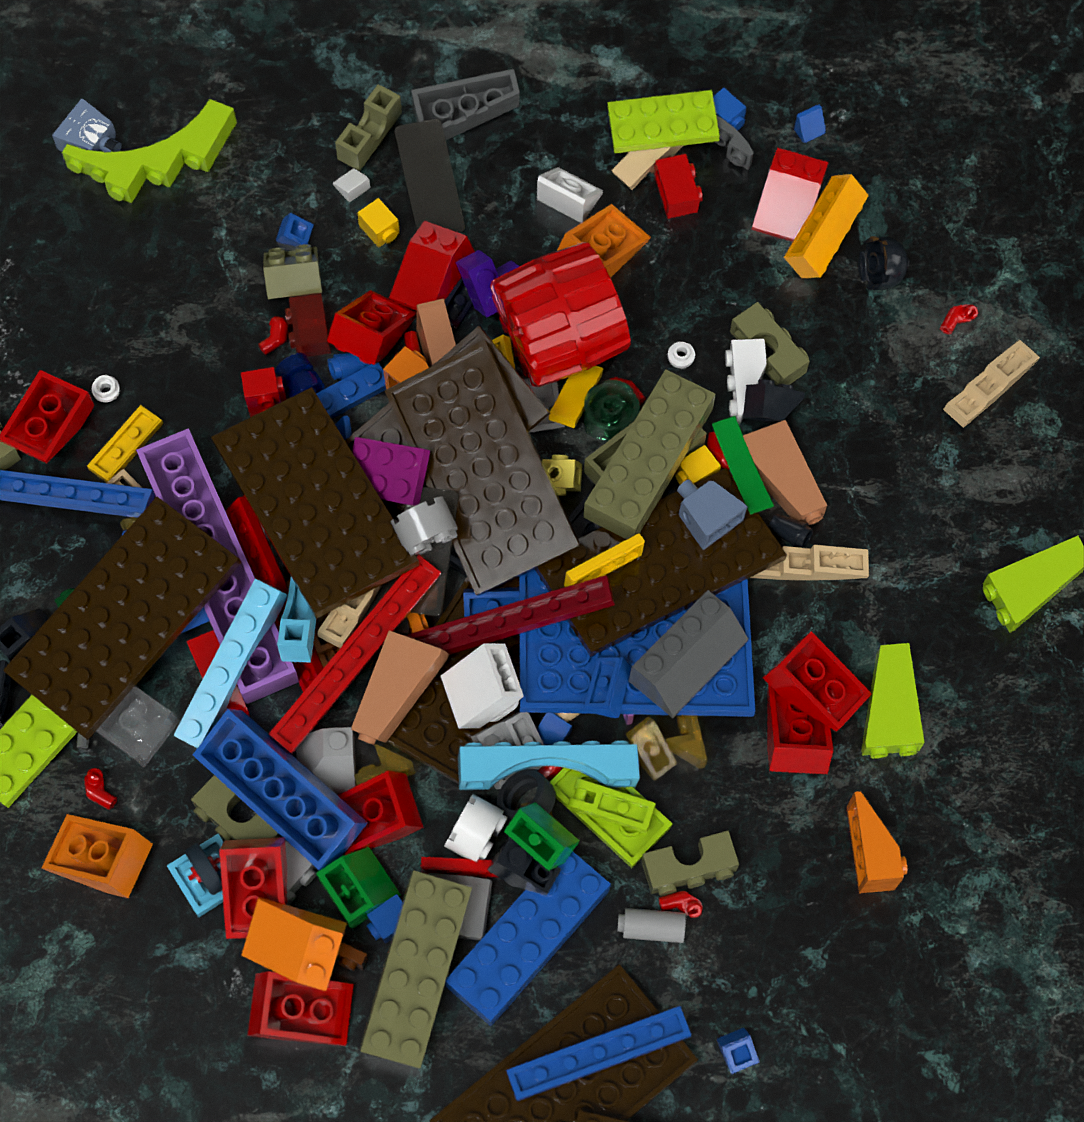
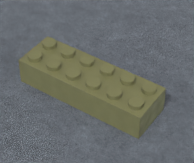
(649, 455)
(415, 969)

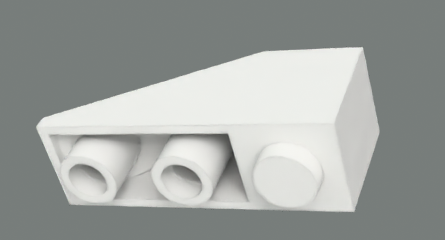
(747, 366)

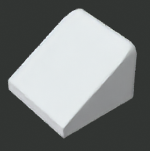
(352, 184)

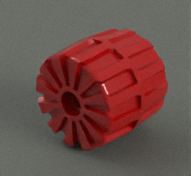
(561, 314)

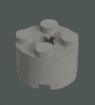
(425, 525)

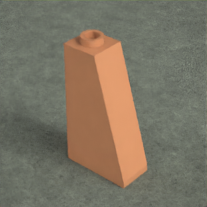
(434, 330)
(786, 472)
(395, 685)

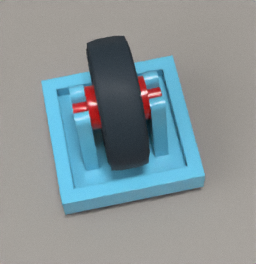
(200, 875)

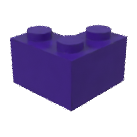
(477, 274)

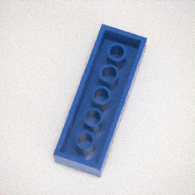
(279, 788)
(526, 940)

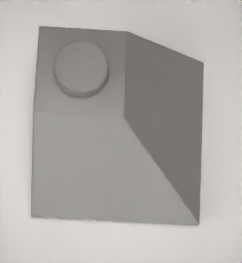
(330, 757)

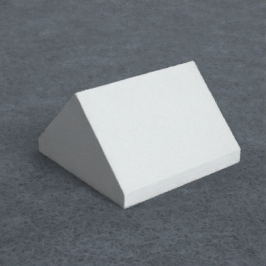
(567, 193)

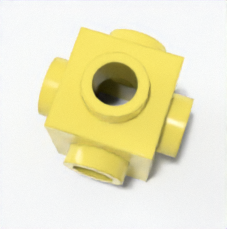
(564, 473)

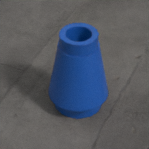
(344, 365)

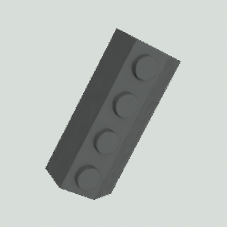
(689, 654)

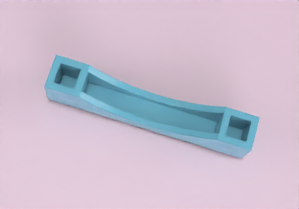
(296, 628)
(246, 631)
(608, 764)

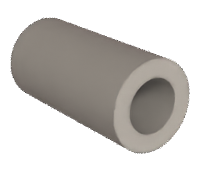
(652, 925)

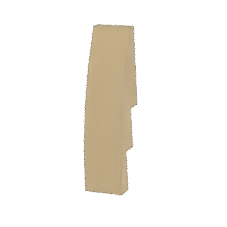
(640, 163)
(991, 383)
(819, 564)
(346, 618)

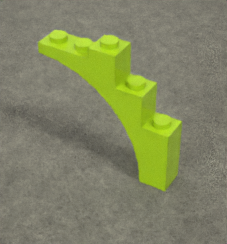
(161, 162)

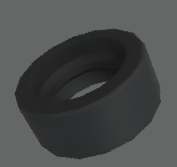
(519, 784)

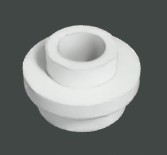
(678, 361)
(103, 382)

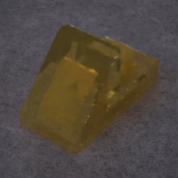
(690, 745)
(652, 748)
(389, 762)

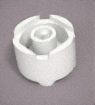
(475, 828)

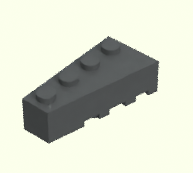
(467, 101)

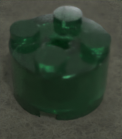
(607, 397)

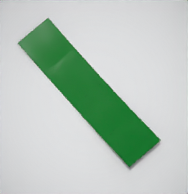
(742, 465)

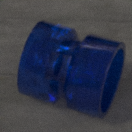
(299, 374)

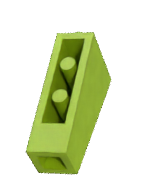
(1033, 581)
(893, 708)

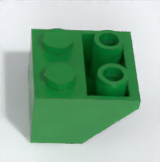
(357, 885)

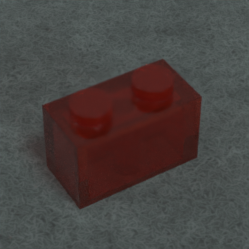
(309, 325)

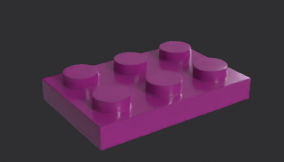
(393, 469)

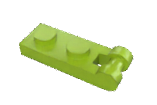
(612, 806)

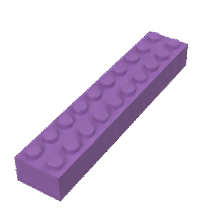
(185, 485)

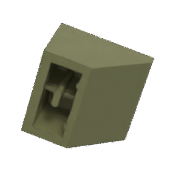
(292, 271)

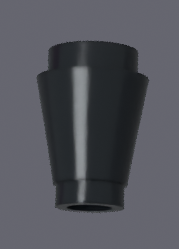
(791, 530)

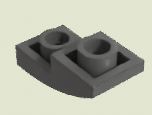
(738, 148)

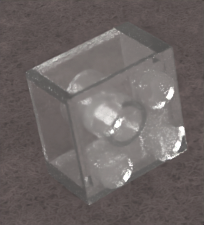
(138, 726)

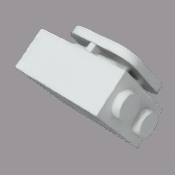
(482, 686)

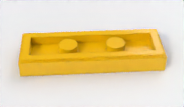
(571, 399)
(124, 443)
(606, 561)

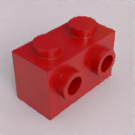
(262, 389)

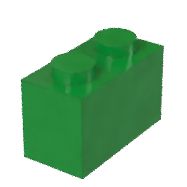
(541, 836)

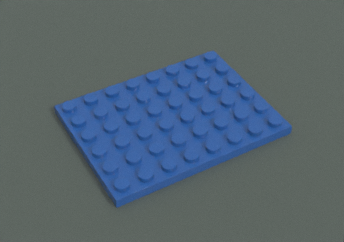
(558, 669)

